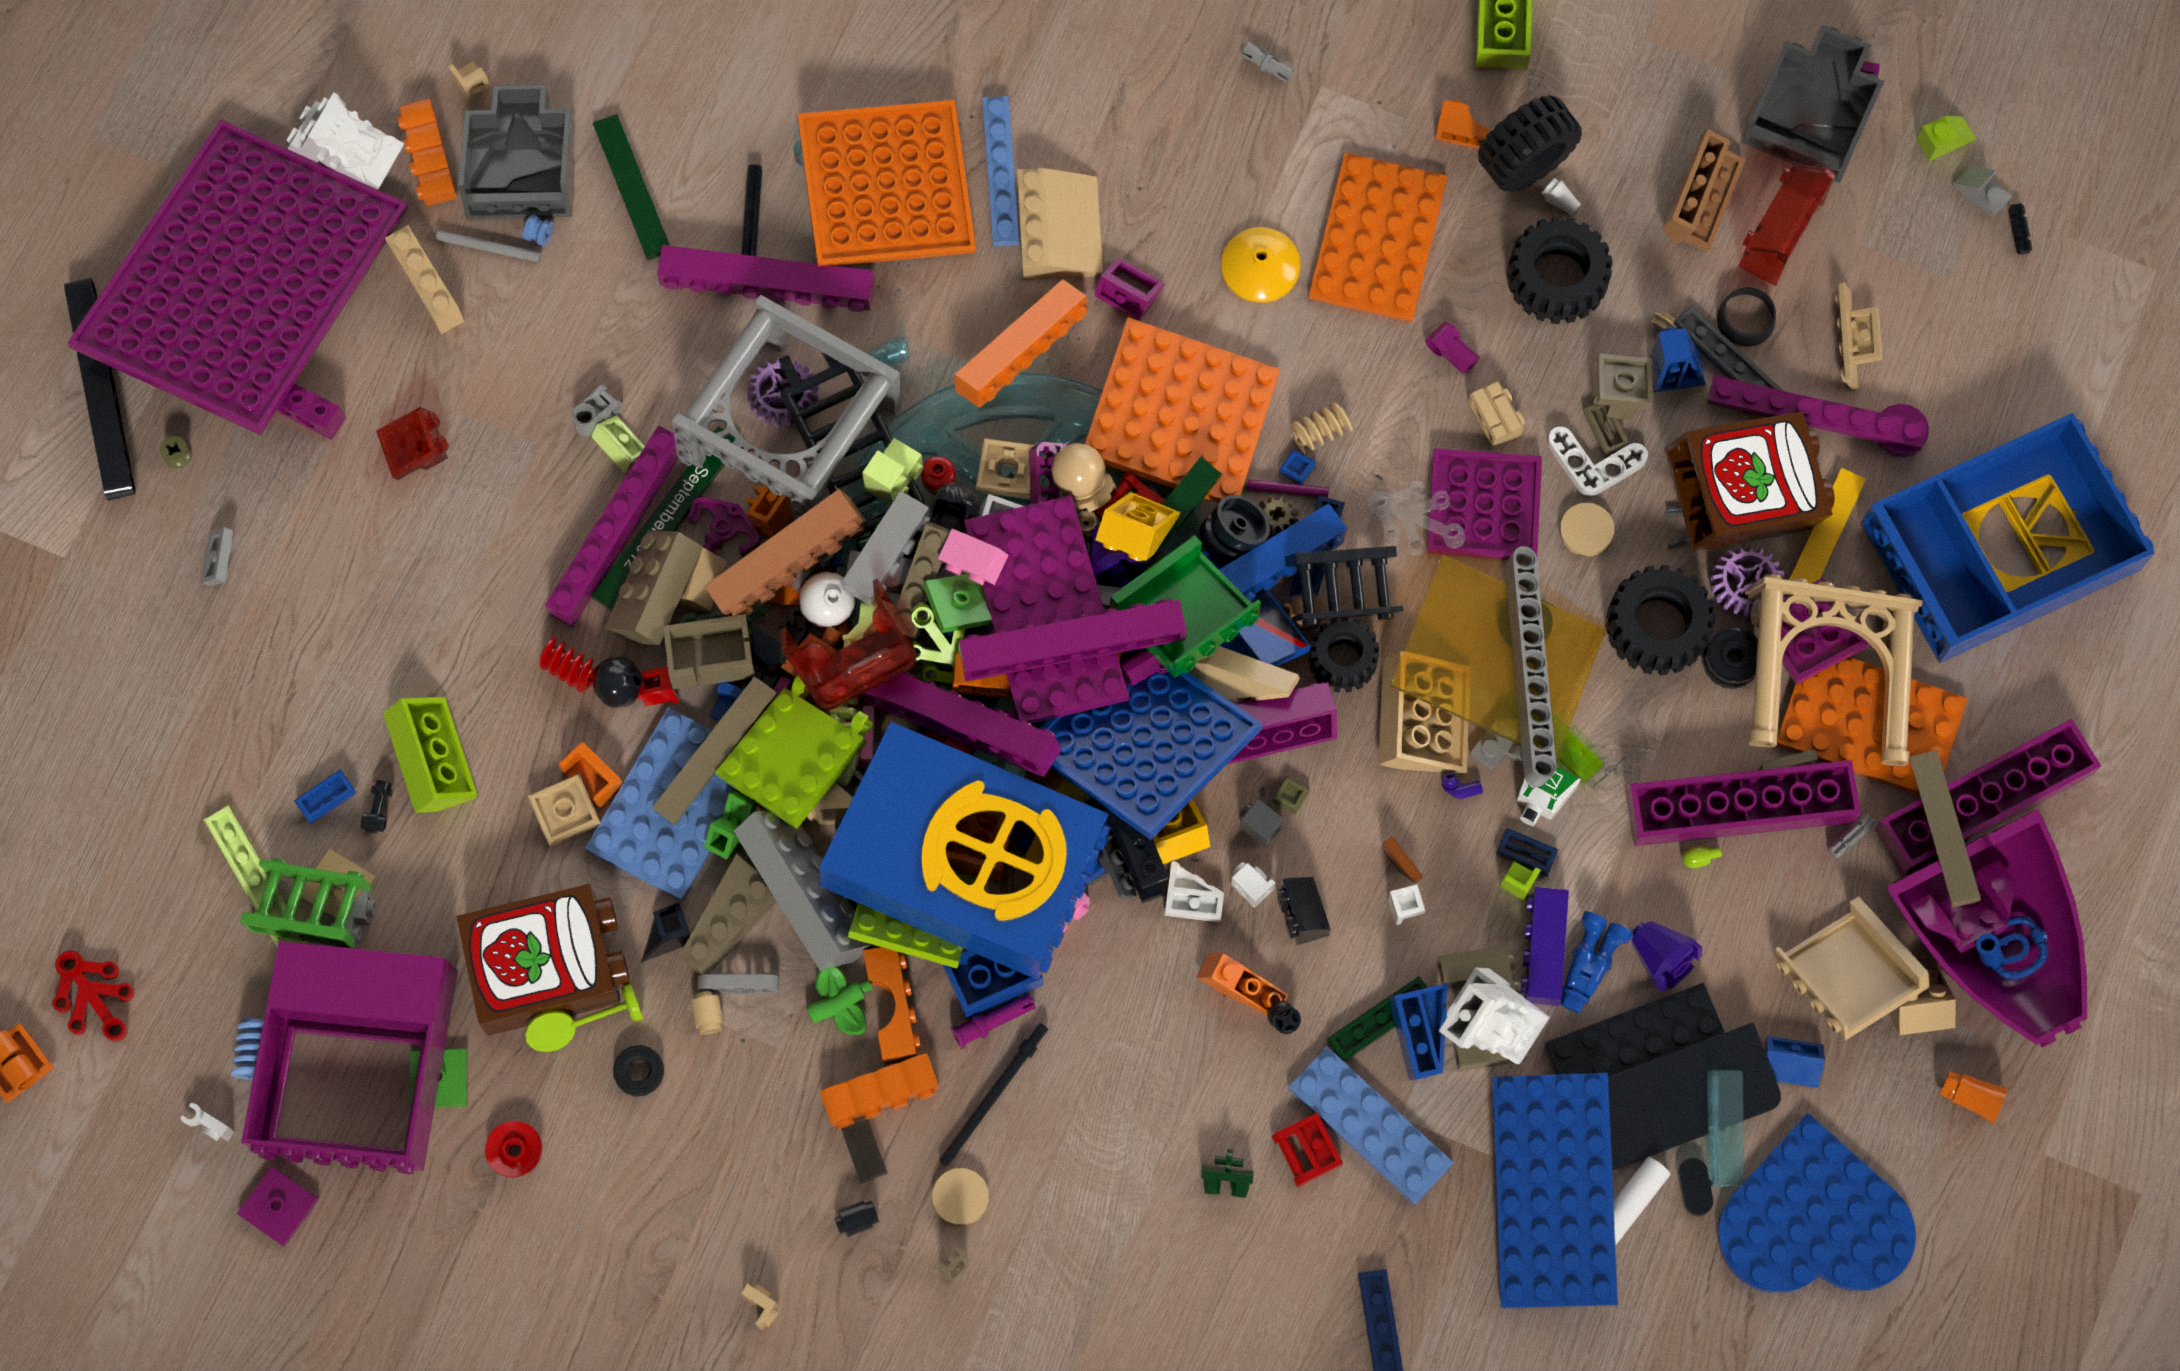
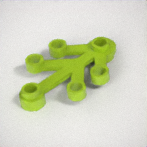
(948, 650)

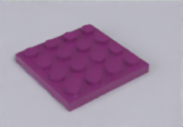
(1490, 498)

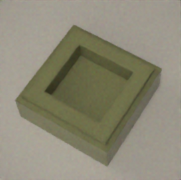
(1291, 795)

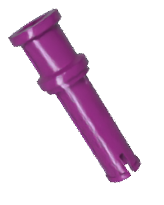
(981, 1025)

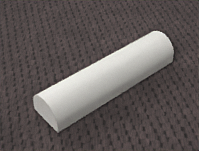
(1638, 1194)

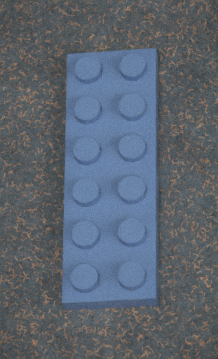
(1370, 1125)

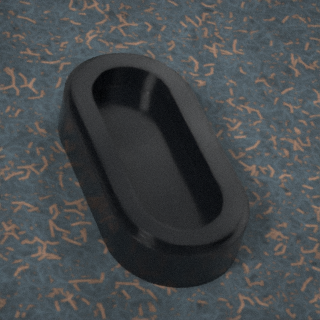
(1695, 1187)

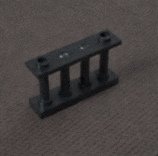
(1354, 559)
(1140, 859)

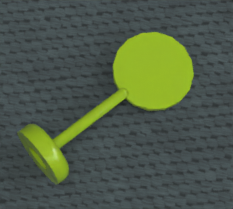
(556, 1028)

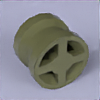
(179, 457)

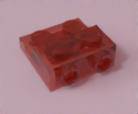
(413, 443)

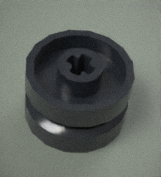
(1234, 528)

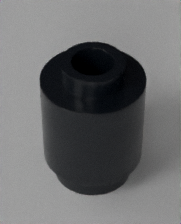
(856, 1218)

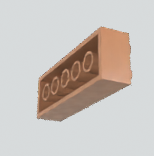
(787, 555)

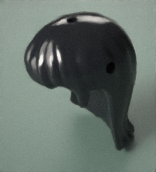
(953, 505)

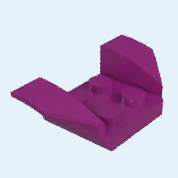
(1969, 921)

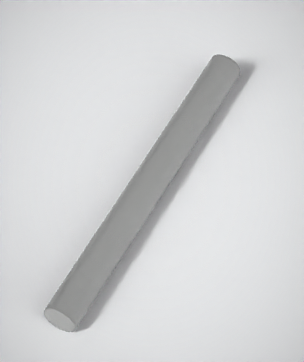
(489, 246)

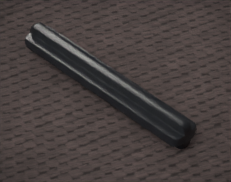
(751, 210)

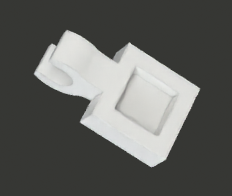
(213, 1127)

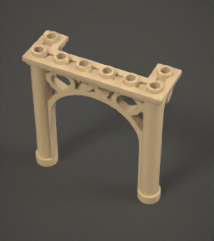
(1896, 631)

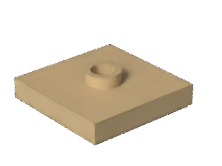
(564, 810)

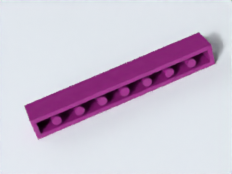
(766, 277)
(613, 528)
(1072, 639)
(966, 722)

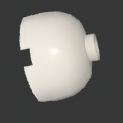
(825, 601)

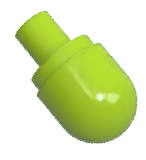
(1700, 855)

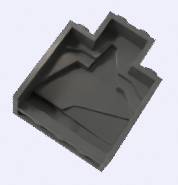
(1816, 103)
(517, 157)

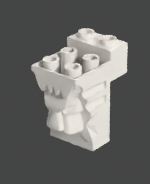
(344, 142)
(1493, 1017)

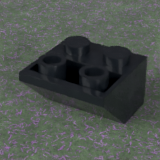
(1304, 909)

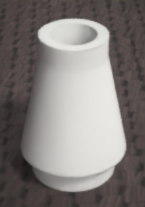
(1561, 197)

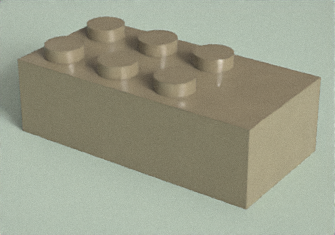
(653, 587)

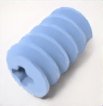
(248, 1049)

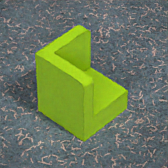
(1519, 880)

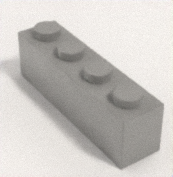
(886, 547)

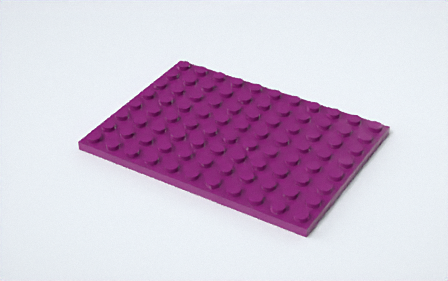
(238, 276)

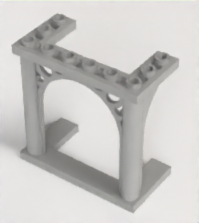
(770, 327)

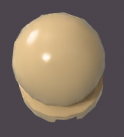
(1081, 473)

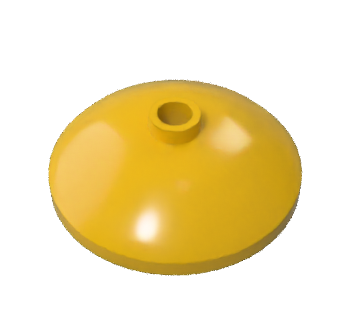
(1255, 278)

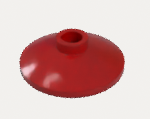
(506, 1137)

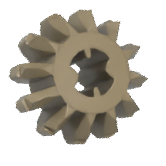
(1284, 510)

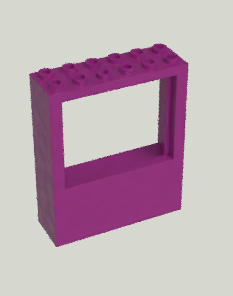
(354, 998)

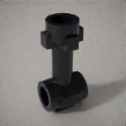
(375, 821)

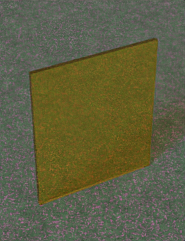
(1465, 660)

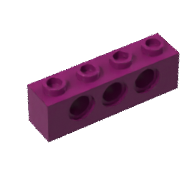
(312, 411)

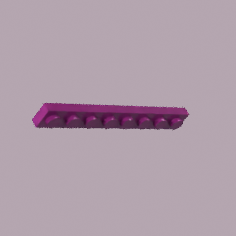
(1818, 413)

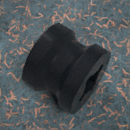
(1289, 1021)

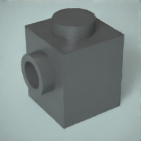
(1261, 822)

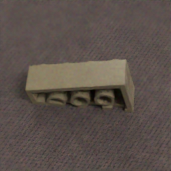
(730, 914)

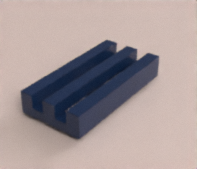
(1521, 860)

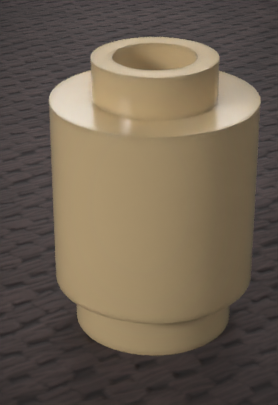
(707, 1013)

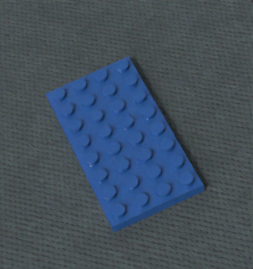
(1555, 1191)

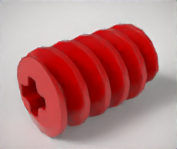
(567, 666)

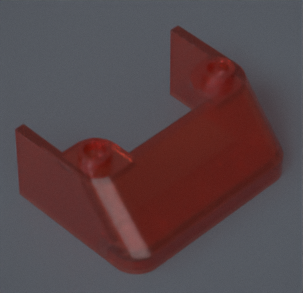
(1785, 221)
(860, 665)

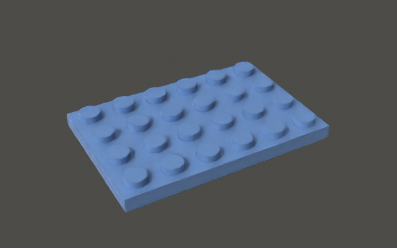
(640, 838)

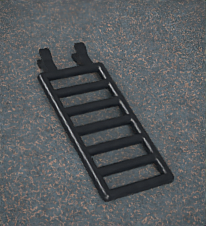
(810, 438)

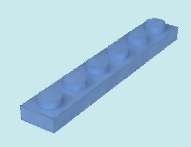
(1000, 171)

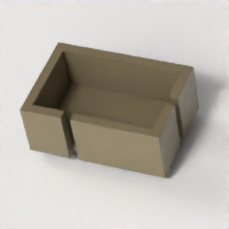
(709, 651)

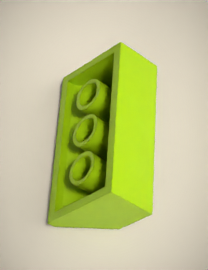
(429, 753)

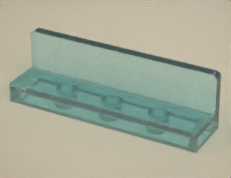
(1725, 1128)

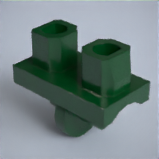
(1240, 1178)

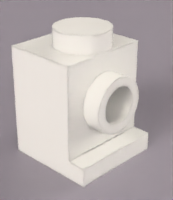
(1251, 883)

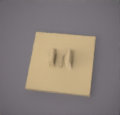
(336, 863)

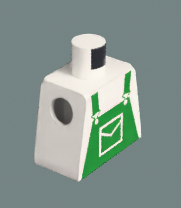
(1547, 798)

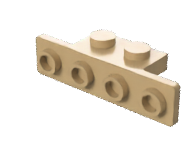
(1860, 335)

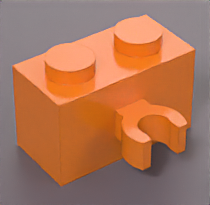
(769, 511)

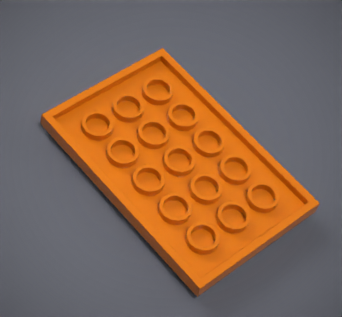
(1378, 237)
(1843, 721)

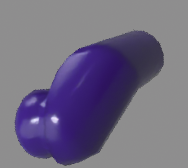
(1458, 789)

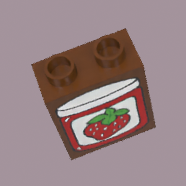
(1749, 480)
(541, 957)

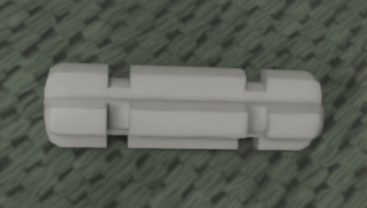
(1852, 836)

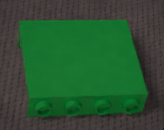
(1209, 602)

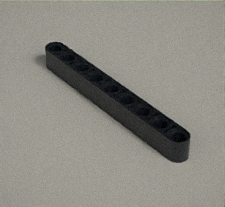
(101, 402)

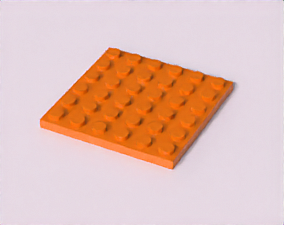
(886, 183)
(1178, 403)

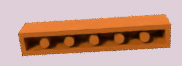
(1021, 343)

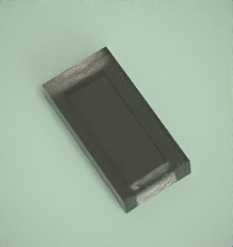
(864, 1151)

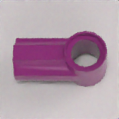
(1448, 343)
(1141, 667)

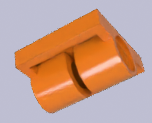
(20, 1062)

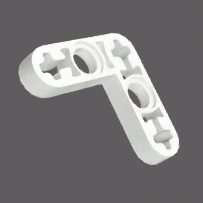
(1597, 471)

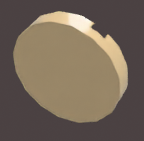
(1587, 529)
(960, 1196)

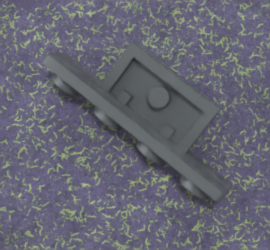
(1113, 862)

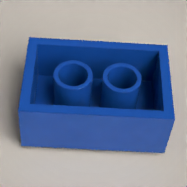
(986, 984)

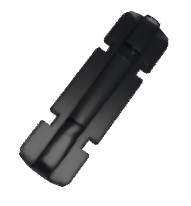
(2020, 228)

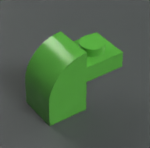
(721, 833)

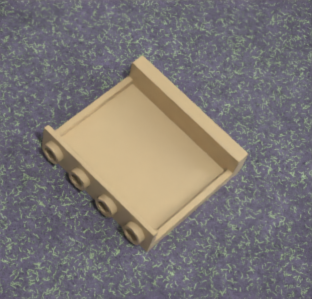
(1853, 971)

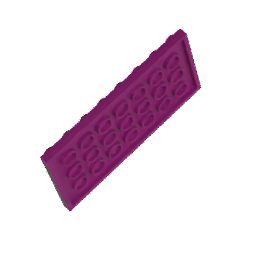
(1043, 581)

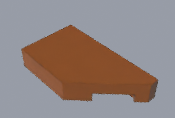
(1401, 860)

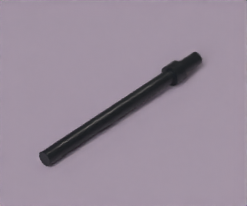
(1026, 1050)

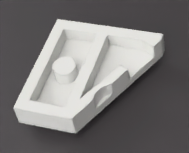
(1192, 897)

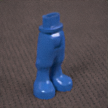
(1589, 968)

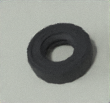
(632, 1054)

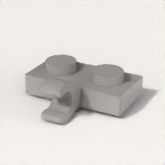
(1493, 748)

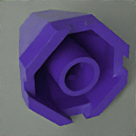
(1113, 567)
(1665, 953)

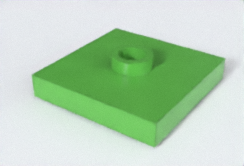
(957, 603)
(453, 1078)

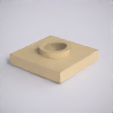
(1000, 452)

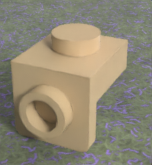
(760, 1297)

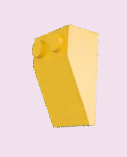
(1136, 526)
(1182, 834)

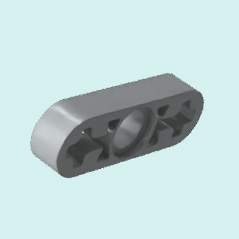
(738, 983)

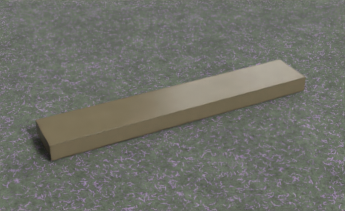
(714, 751)
(1945, 829)

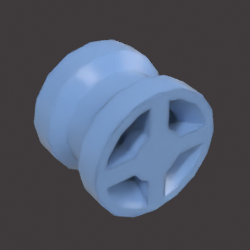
(538, 230)

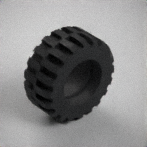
(1529, 143)
(1565, 239)
(1667, 587)

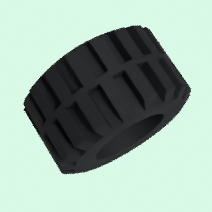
(1350, 634)

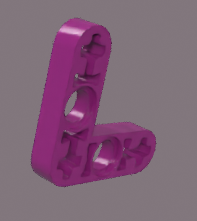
(1037, 461)

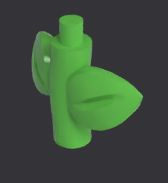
(839, 1001)

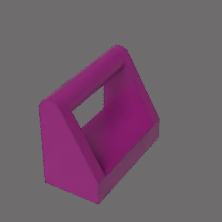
(1124, 296)

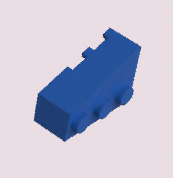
(1418, 1022)

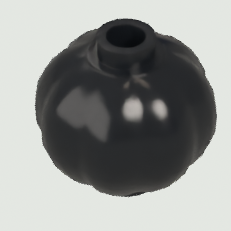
(617, 682)

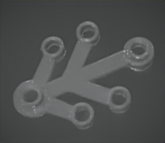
(1413, 516)

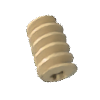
(1319, 426)

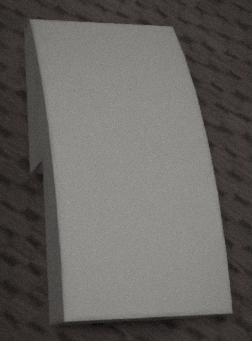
(360, 913)

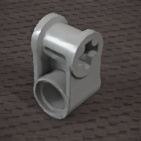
(598, 407)

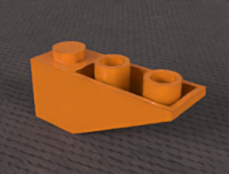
(1239, 982)

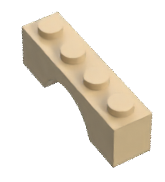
(424, 279)

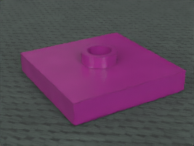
(277, 1206)

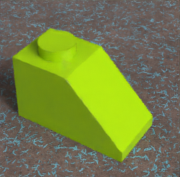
(1944, 136)

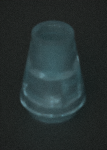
(892, 352)

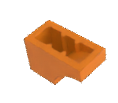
(1458, 125)

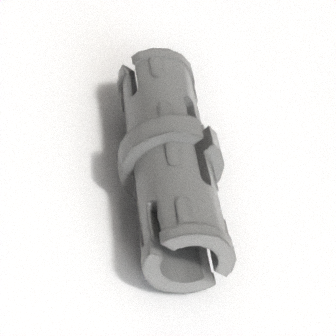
(1267, 62)

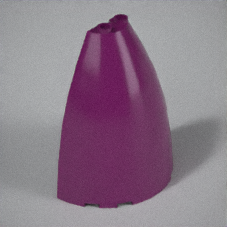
(2054, 994)

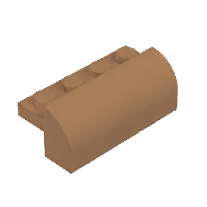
(1704, 192)

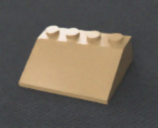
(1059, 224)
(1417, 733)

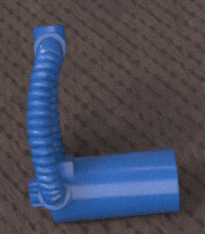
(1992, 956)

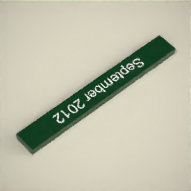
(666, 517)

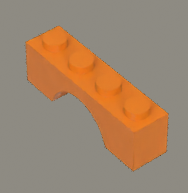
(897, 1038)

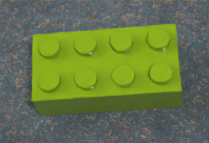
(1503, 34)

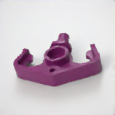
(727, 521)

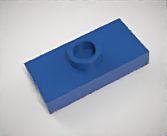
(325, 796)

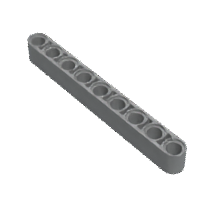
(1525, 676)

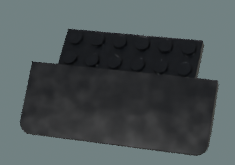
(1660, 1067)

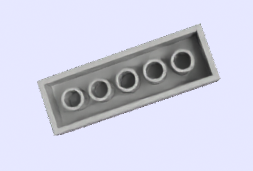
(792, 875)

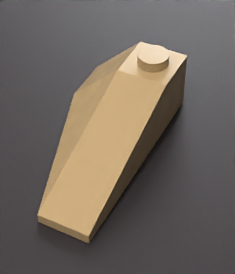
(1242, 676)

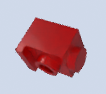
(657, 687)

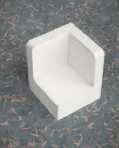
(1405, 903)

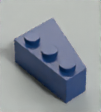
(1676, 361)

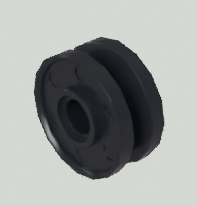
(1720, 668)

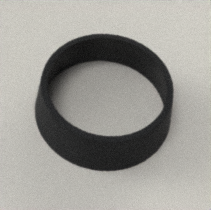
(1740, 338)

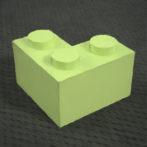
(892, 471)

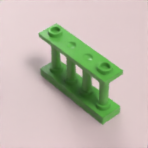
(311, 929)

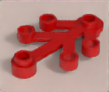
(88, 992)

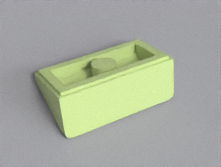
(618, 442)

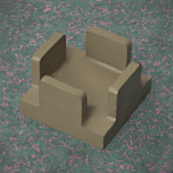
(1623, 384)

